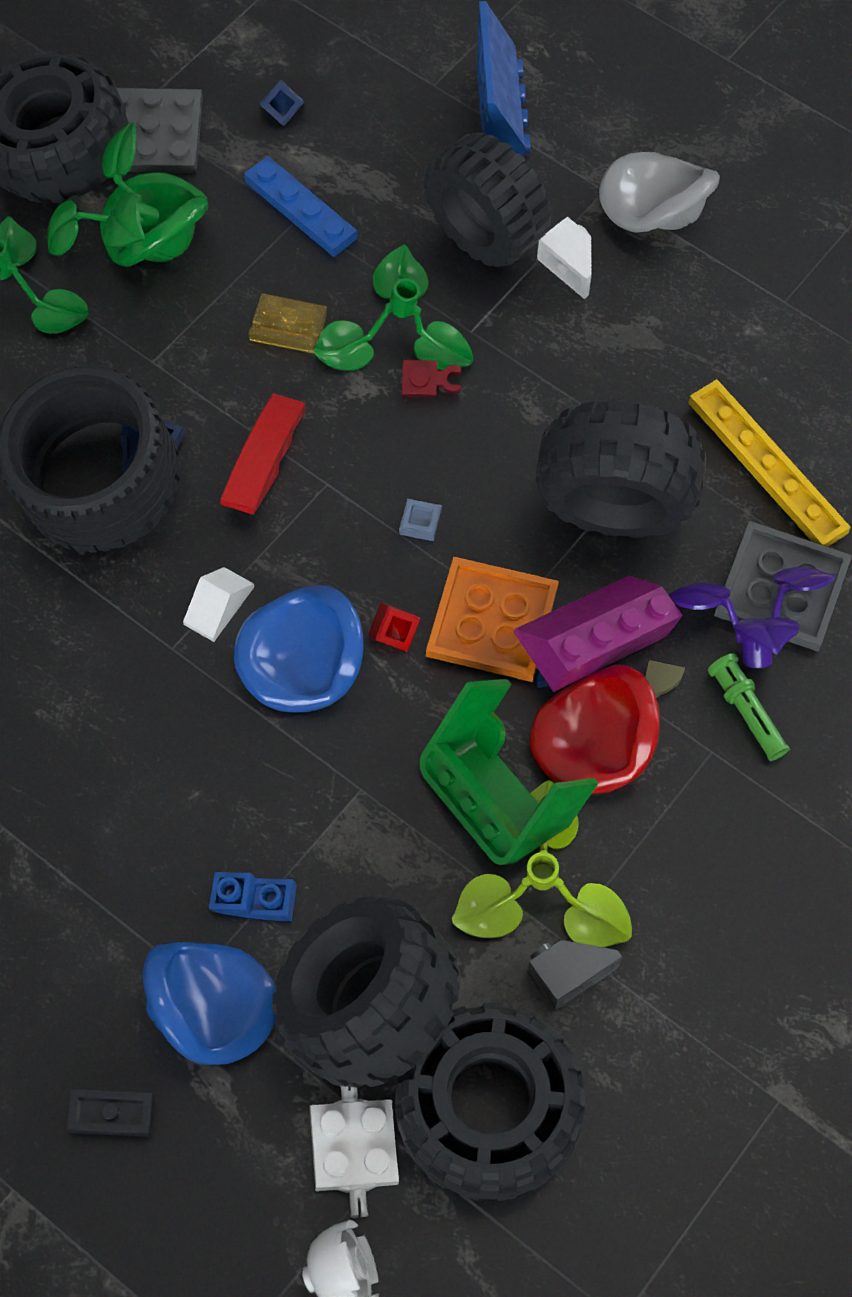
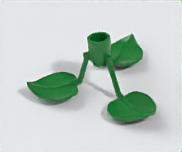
(129, 214)
(404, 282)
(60, 307)

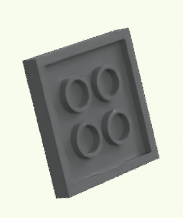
(165, 128)
(754, 592)

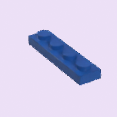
(301, 206)

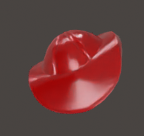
(598, 729)

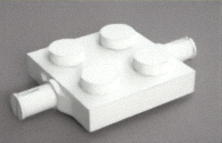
(353, 1147)

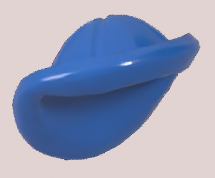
(300, 649)
(208, 1000)

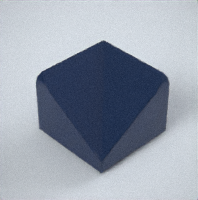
(282, 102)

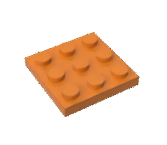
(482, 611)

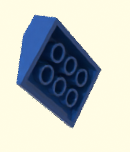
(499, 84)

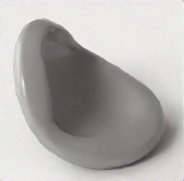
(655, 191)

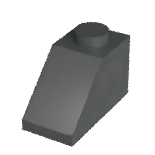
(570, 969)

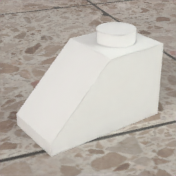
(568, 255)

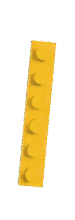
(769, 464)

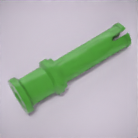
(739, 689)

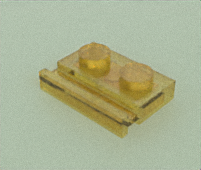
(287, 323)

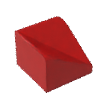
(394, 626)

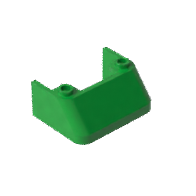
(480, 787)

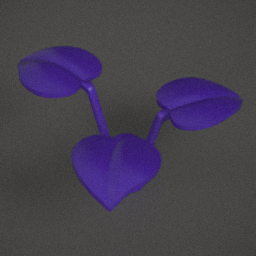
(757, 636)

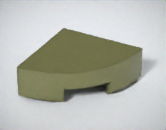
(663, 676)

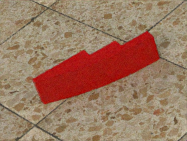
(262, 453)

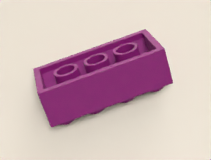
(598, 630)

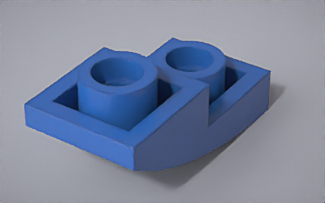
(252, 897)

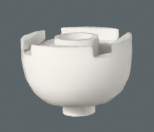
(340, 1263)

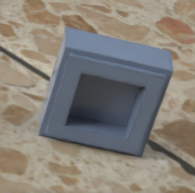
(420, 519)

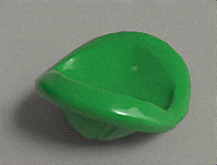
(178, 210)

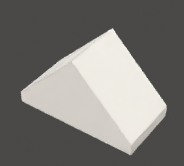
(216, 601)

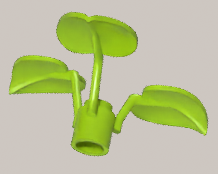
(490, 909)

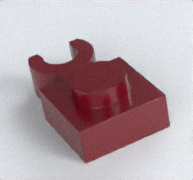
(422, 378)

